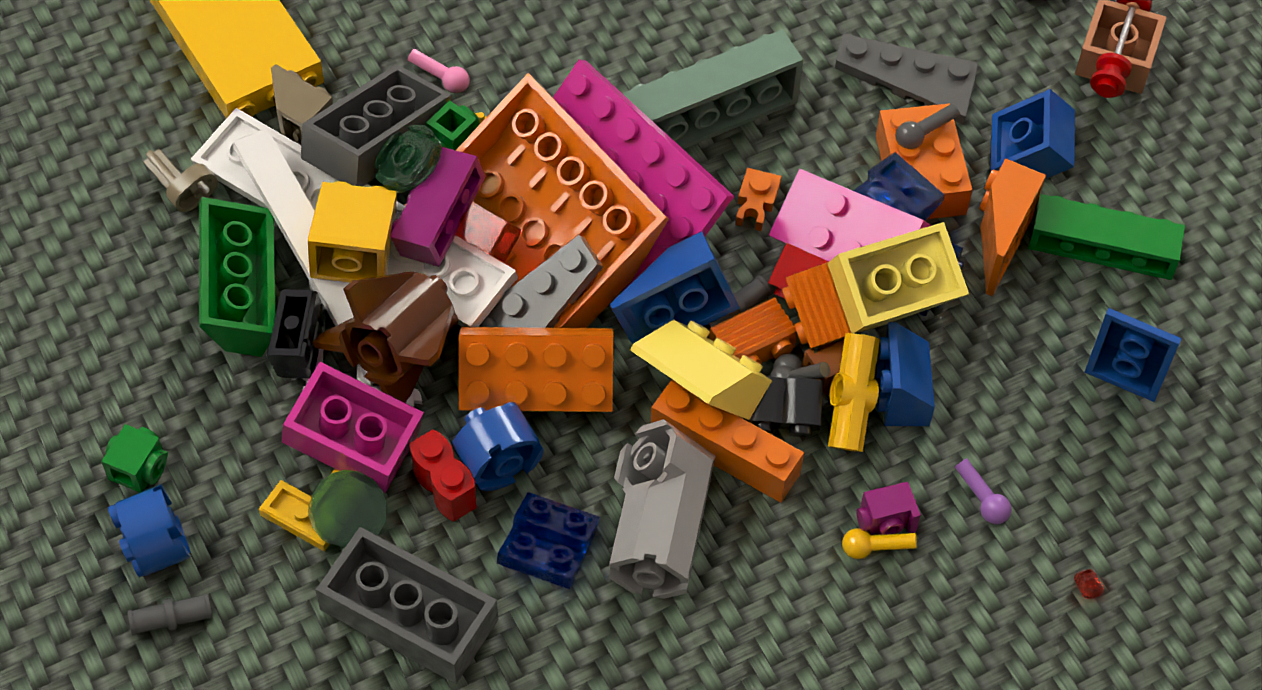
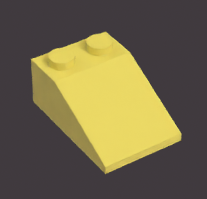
(897, 277)

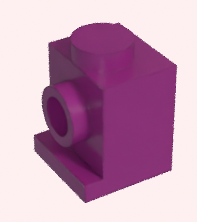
(888, 510)

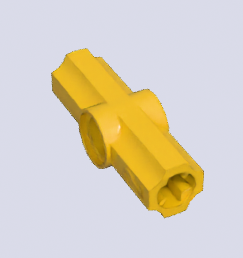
(854, 392)

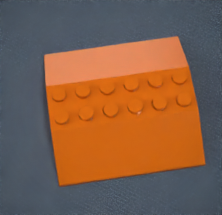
(559, 186)

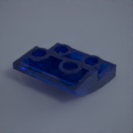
(548, 540)

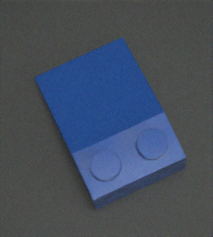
(677, 286)
(1132, 354)

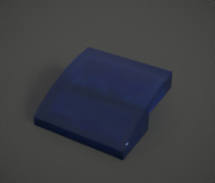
(901, 187)

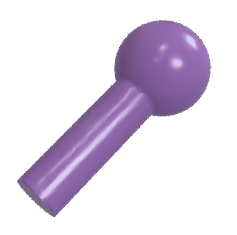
(994, 507)

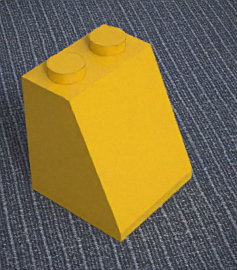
(351, 232)

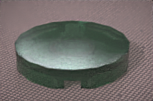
(408, 158)
(344, 504)

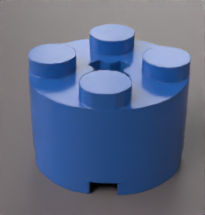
(497, 445)
(150, 531)

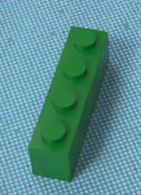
(1106, 237)

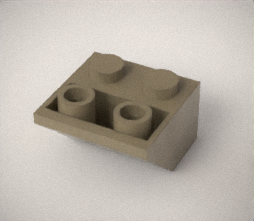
(296, 101)

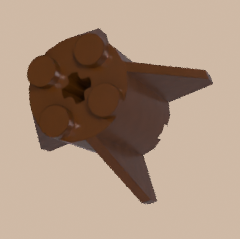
(394, 328)

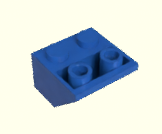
(905, 378)

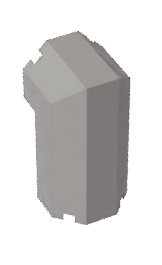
(662, 510)

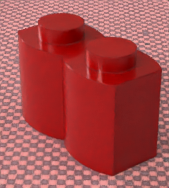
(443, 475)

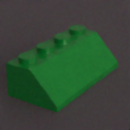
(236, 275)

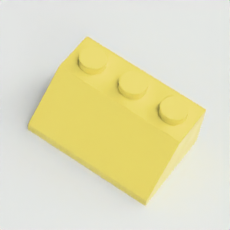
(705, 367)

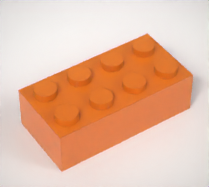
(536, 368)

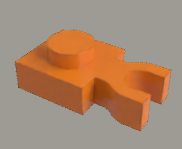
(757, 195)

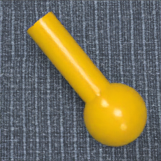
(860, 543)

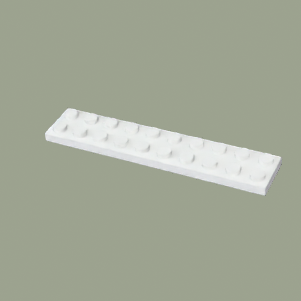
(472, 276)

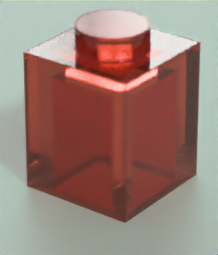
(488, 232)

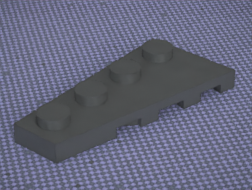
(909, 71)

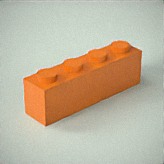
(737, 444)

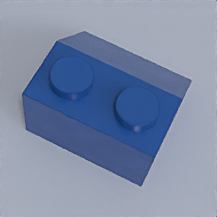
(1035, 134)

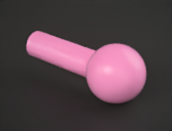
(453, 79)

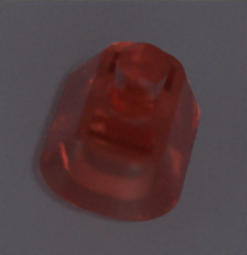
(1088, 584)

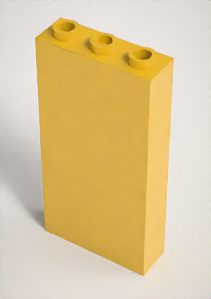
(236, 47)

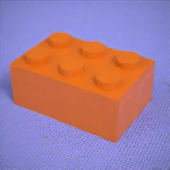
(936, 159)

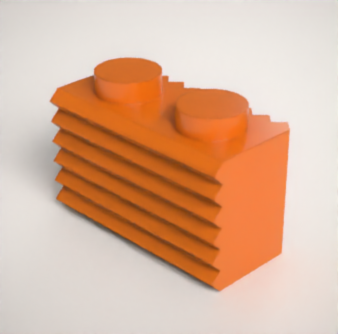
(817, 305)
(758, 332)

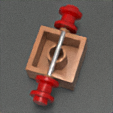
(1120, 46)

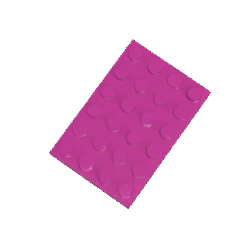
(647, 155)

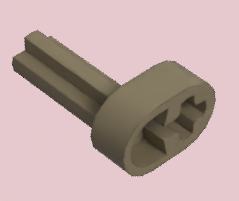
(184, 188)

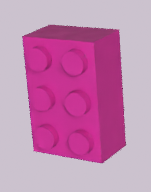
(351, 425)

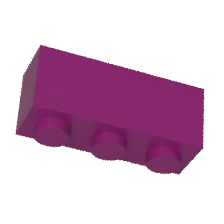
(436, 208)

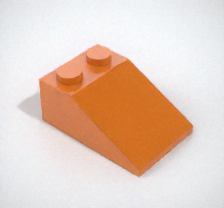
(1008, 211)

